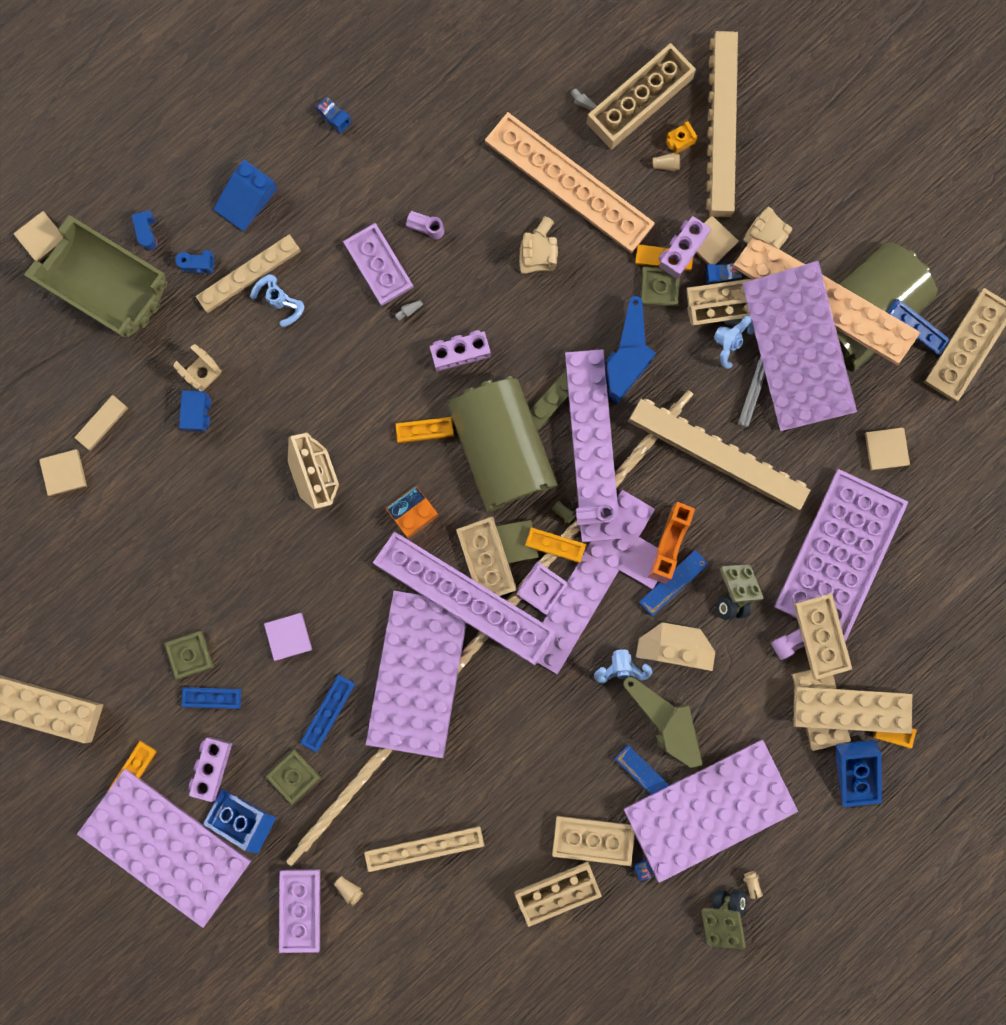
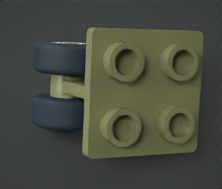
(742, 589)
(724, 923)

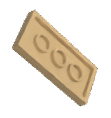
(486, 556)
(822, 636)
(820, 737)
(593, 840)

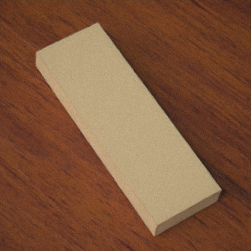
(101, 422)

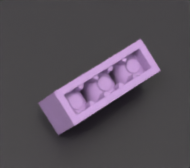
(684, 256)
(455, 359)
(217, 761)

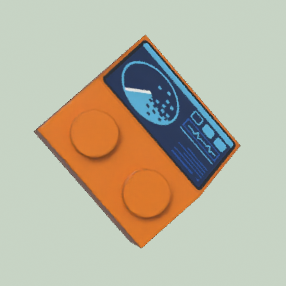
(412, 512)

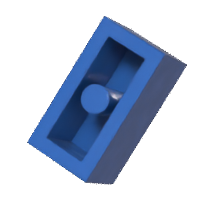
(194, 411)

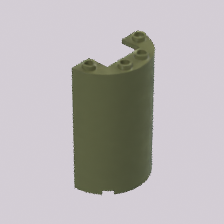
(100, 279)
(880, 280)
(501, 442)

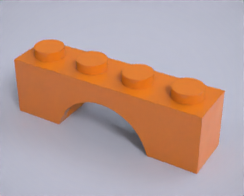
(670, 542)

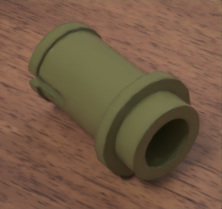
(564, 512)

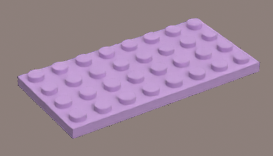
(799, 346)
(843, 547)
(416, 677)
(710, 810)
(164, 847)

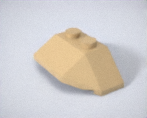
(312, 471)
(677, 646)

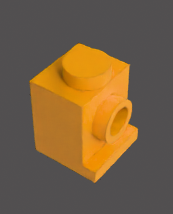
(678, 144)

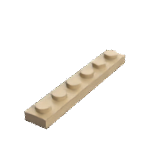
(248, 273)
(424, 848)

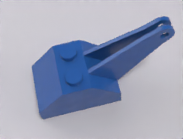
(632, 357)

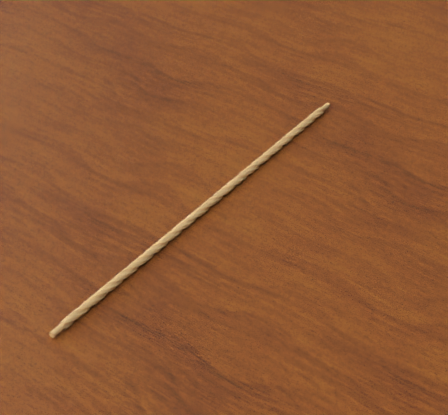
(365, 773)

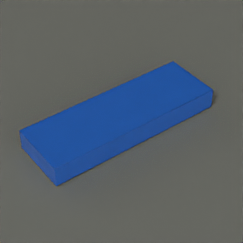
(211, 698)

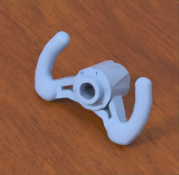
(272, 293)
(732, 339)
(623, 668)

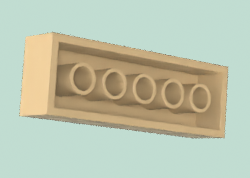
(640, 96)
(48, 710)

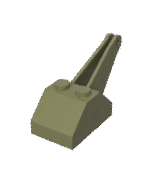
(673, 723)

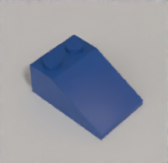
(245, 195)
(859, 773)
(239, 821)

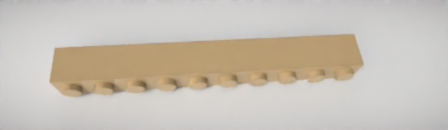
(723, 124)
(719, 455)

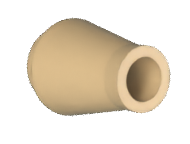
(667, 162)
(348, 890)

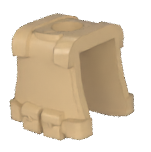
(769, 229)
(537, 253)
(203, 361)

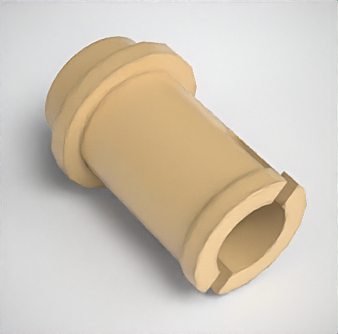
(543, 227)
(751, 879)

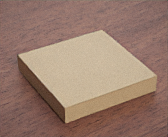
(39, 236)
(717, 243)
(887, 449)
(63, 472)

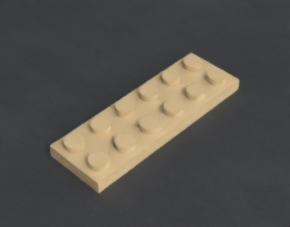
(968, 346)
(852, 710)

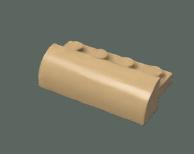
(717, 302)
(557, 894)

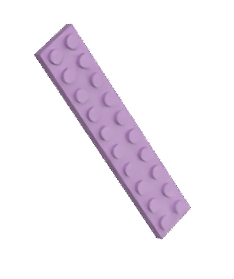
(592, 441)
(591, 581)
(465, 598)

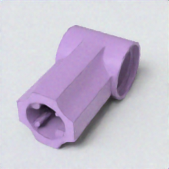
(424, 224)
(592, 515)
(787, 645)

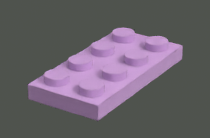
(378, 264)
(299, 911)

